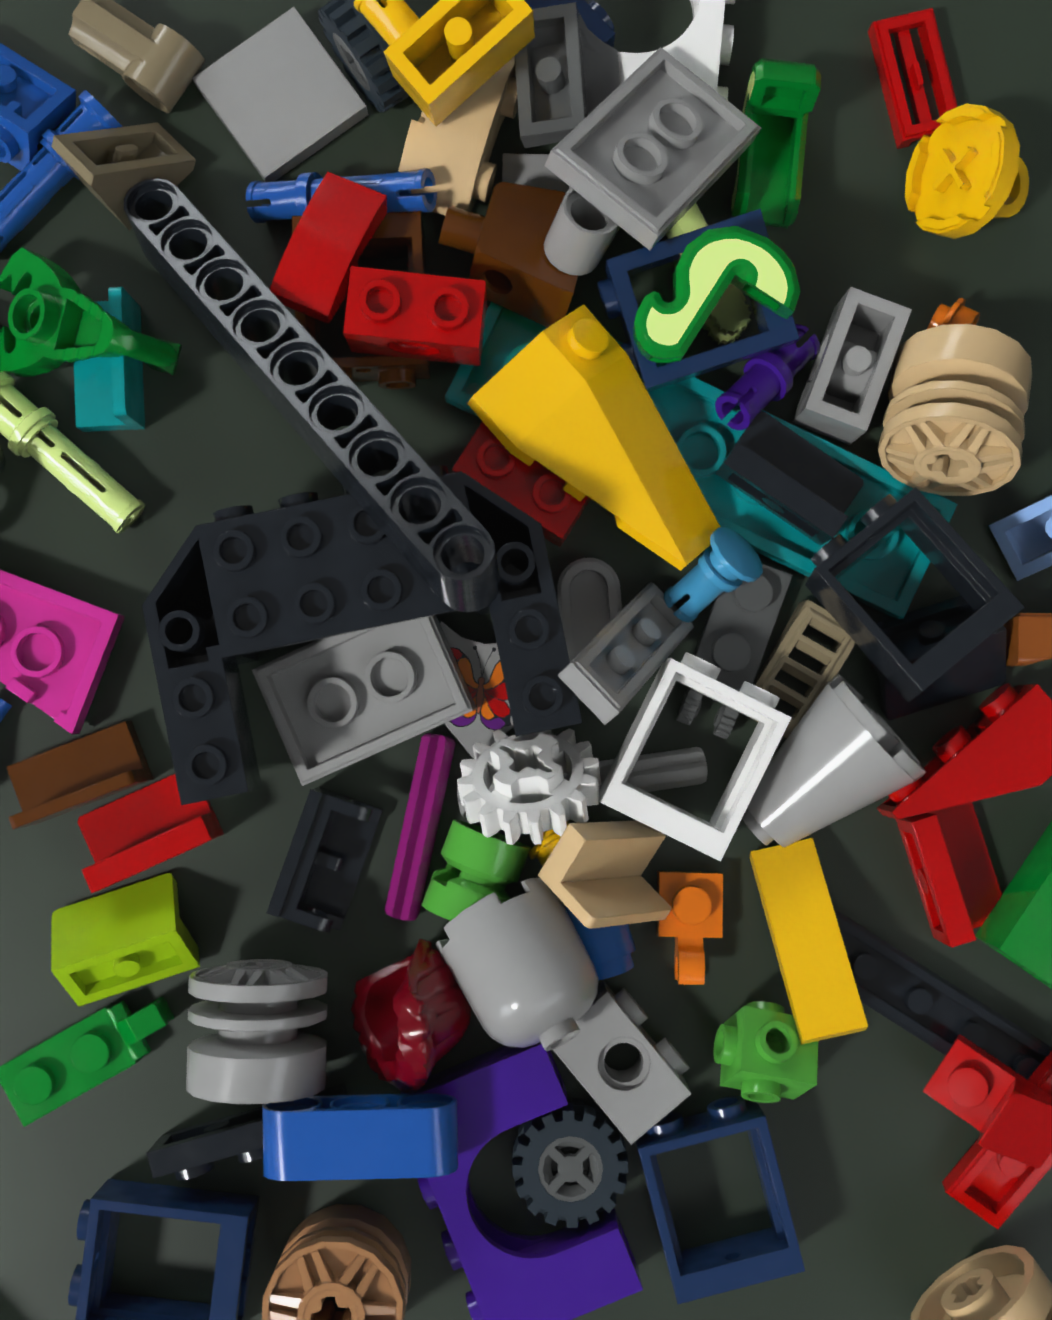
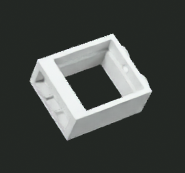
(712, 836)

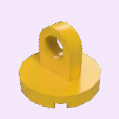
(966, 173)

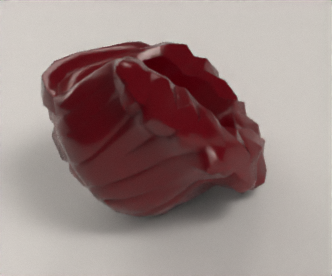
(409, 1017)

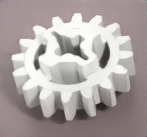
(529, 784)

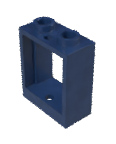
(621, 302)
(99, 1229)
(735, 1260)

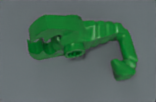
(60, 324)

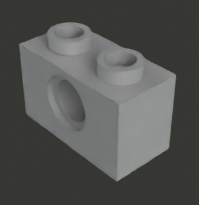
(851, 366)
(629, 1097)

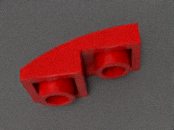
(325, 246)

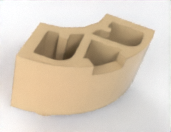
(463, 143)

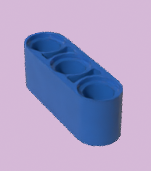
(360, 1137)

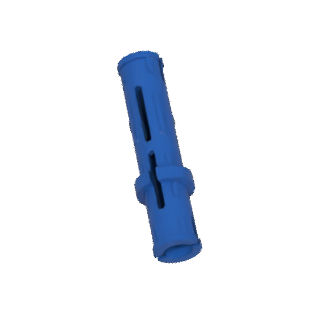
(293, 196)

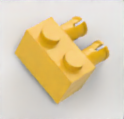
(450, 47)

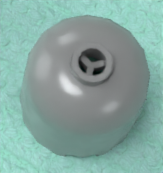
(522, 967)

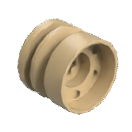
(956, 410)

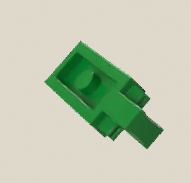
(80, 1057)

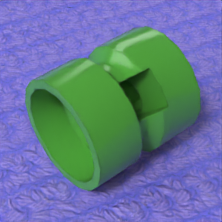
(473, 869)

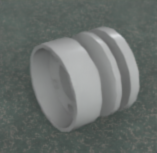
(258, 1043)

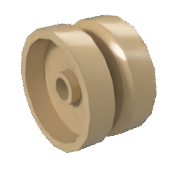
(989, 1286)

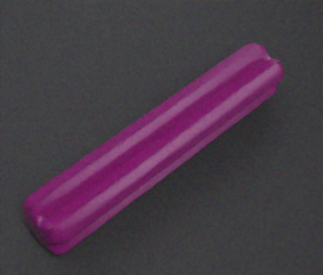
(420, 826)

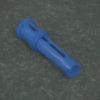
(47, 171)

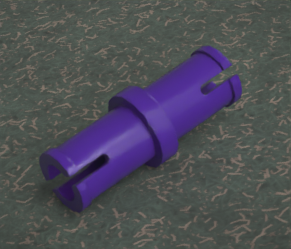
(766, 380)

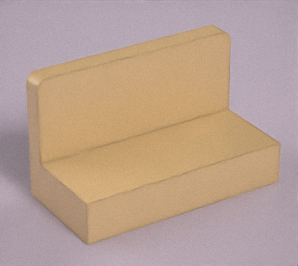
(600, 871)

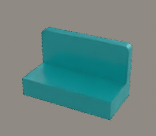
(111, 388)

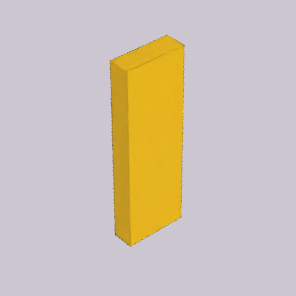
(808, 942)

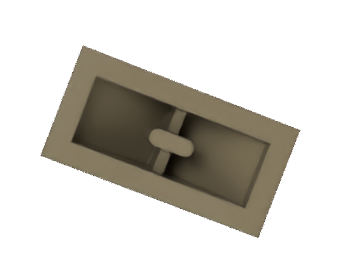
(121, 157)

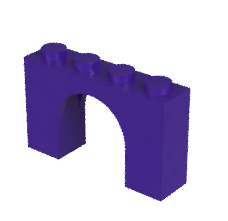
(510, 1272)

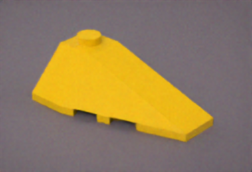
(590, 420)

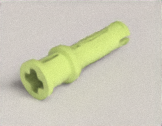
(35, 434)

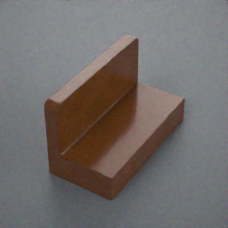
(78, 774)

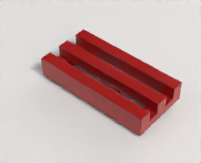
(890, 79)

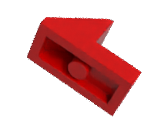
(996, 1101)

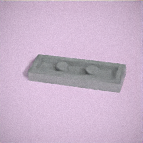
(625, 653)

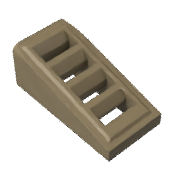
(832, 659)

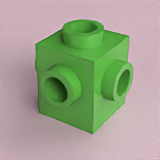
(764, 1054)

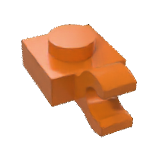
(694, 915)

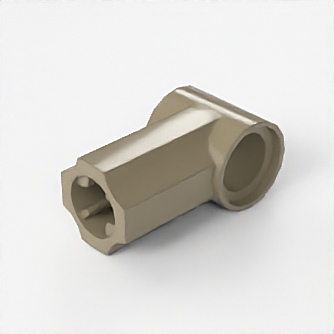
(150, 59)

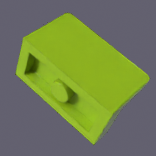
(121, 940)

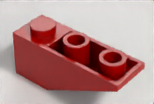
(994, 756)

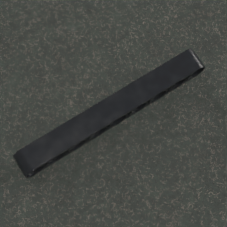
(281, 358)

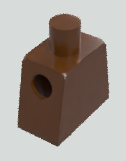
(512, 252)

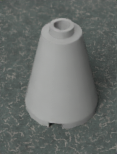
(829, 768)

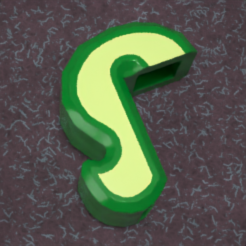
(772, 166)
(699, 280)

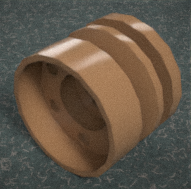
(345, 1256)

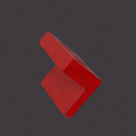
(143, 832)
(951, 871)

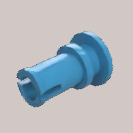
(718, 570)

